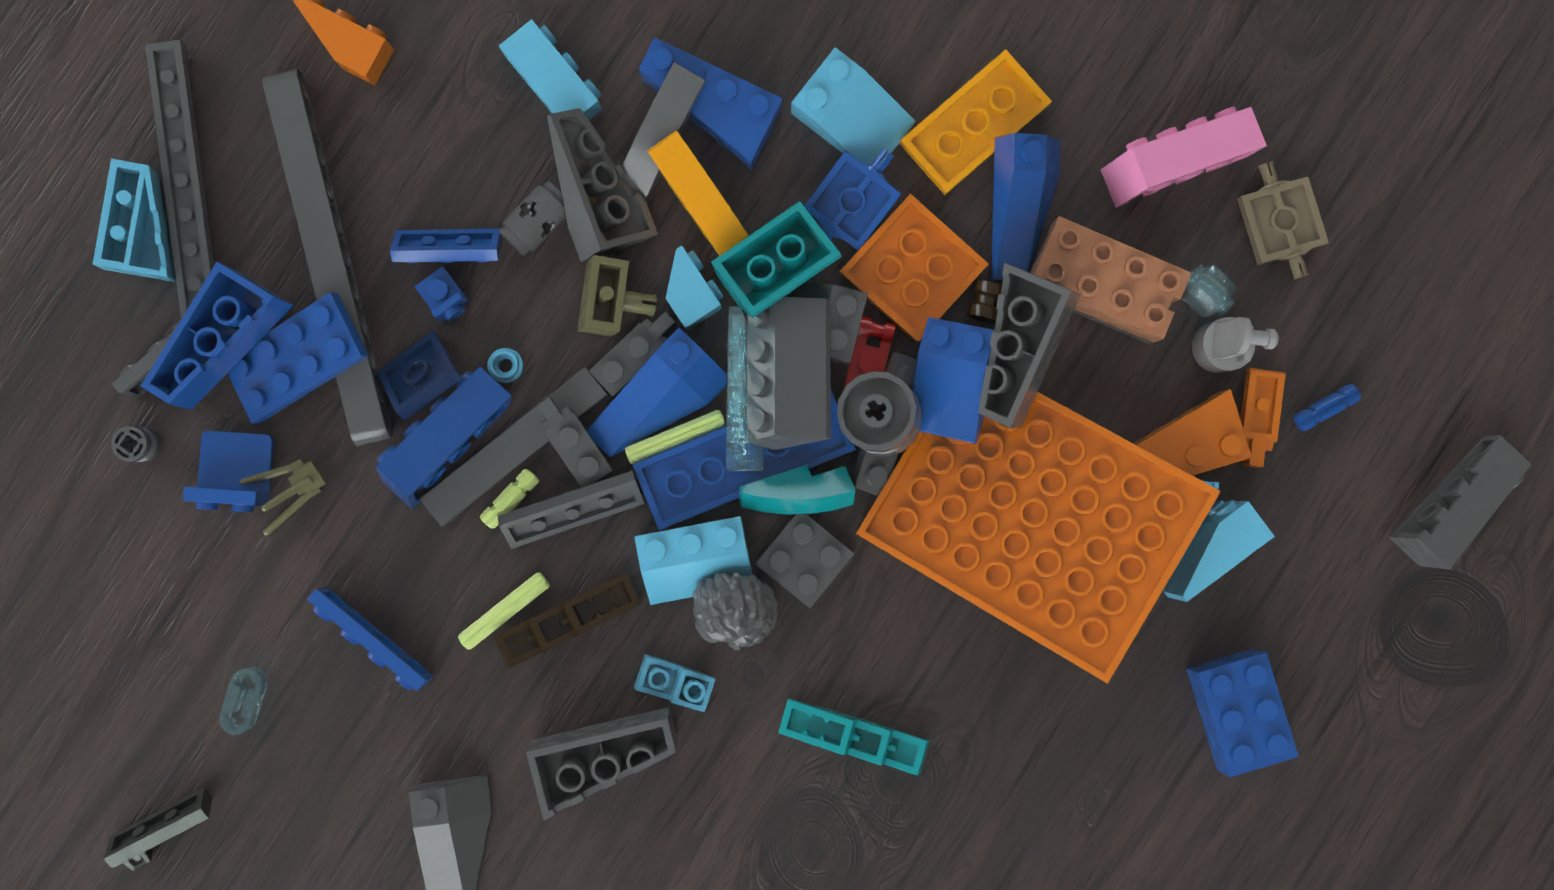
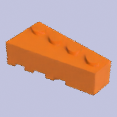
(1201, 436)

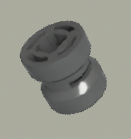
(145, 444)

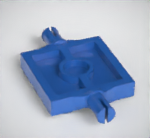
(853, 199)

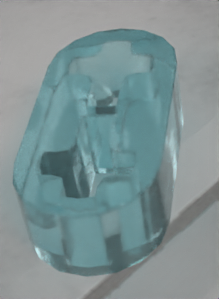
(235, 697)

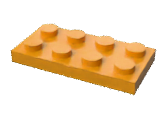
(965, 126)

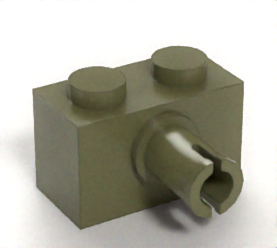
(606, 297)

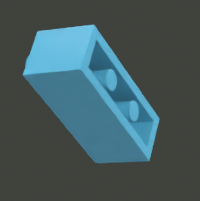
(548, 72)

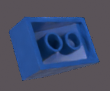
(951, 378)

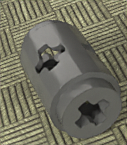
(526, 231)

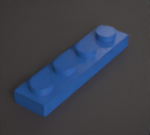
(359, 630)

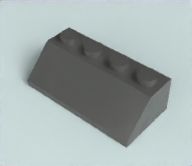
(789, 373)

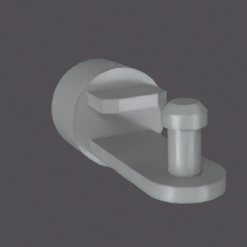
(1229, 343)

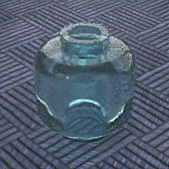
(1209, 291)

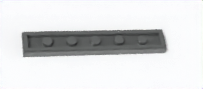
(507, 451)

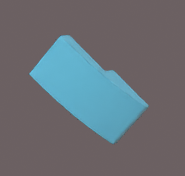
(674, 682)

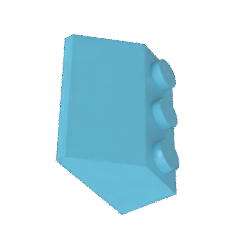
(683, 556)

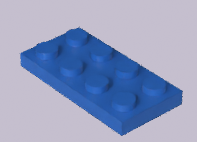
(297, 358)

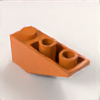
(352, 47)

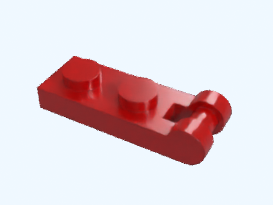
(869, 358)

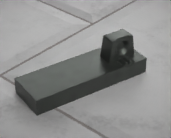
(134, 843)

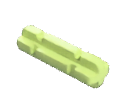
(509, 498)

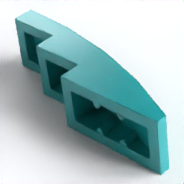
(854, 736)

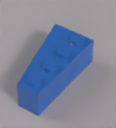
(213, 336)

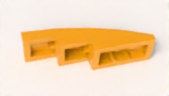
(697, 193)

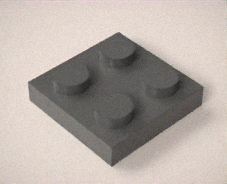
(804, 559)

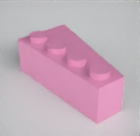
(1182, 154)

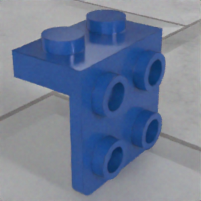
(222, 465)

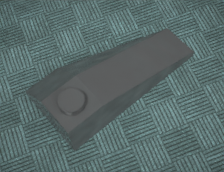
(597, 199)
(451, 830)

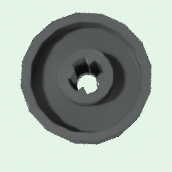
(864, 399)

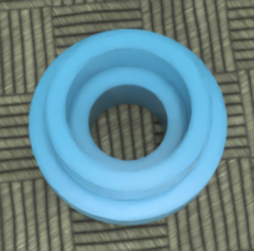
(495, 361)

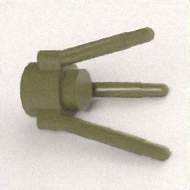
(305, 480)

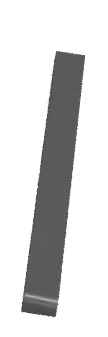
(326, 245)

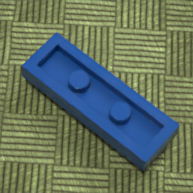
(446, 245)

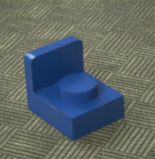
(443, 295)

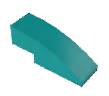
(799, 492)

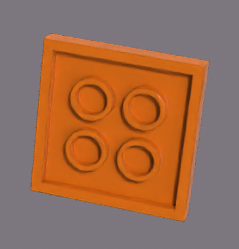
(913, 267)

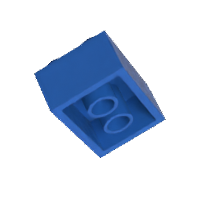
(1242, 712)

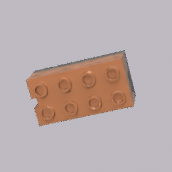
(1115, 280)

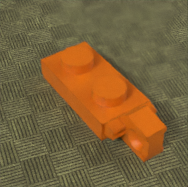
(1261, 412)

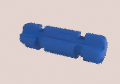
(1327, 407)

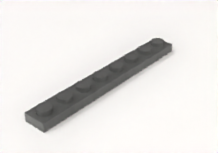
(180, 167)

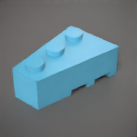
(134, 224)

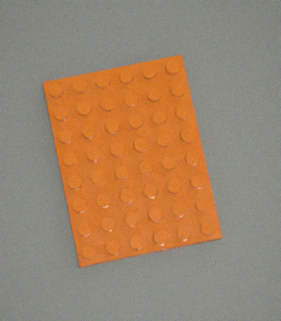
(1044, 527)

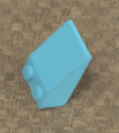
(851, 109)
(1223, 541)

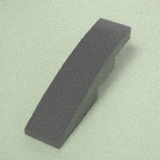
(667, 113)

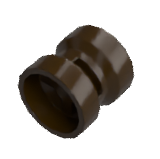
(986, 302)

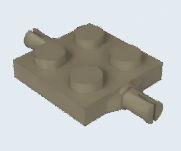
(1282, 220)

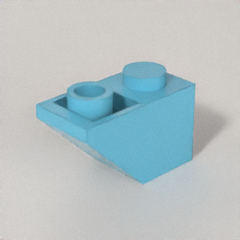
(689, 293)

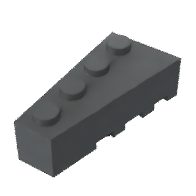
(1024, 341)
(1461, 504)
(597, 756)

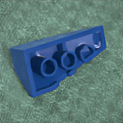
(1022, 194)
(666, 389)

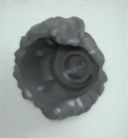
(734, 610)

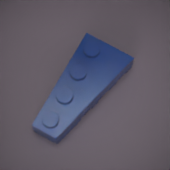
(728, 106)
(442, 435)

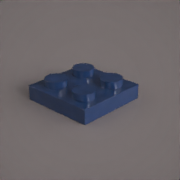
(419, 375)

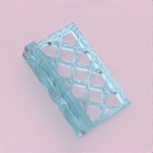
(739, 453)

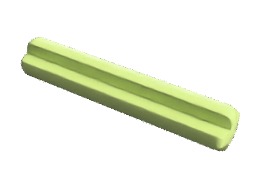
(675, 436)
(503, 611)

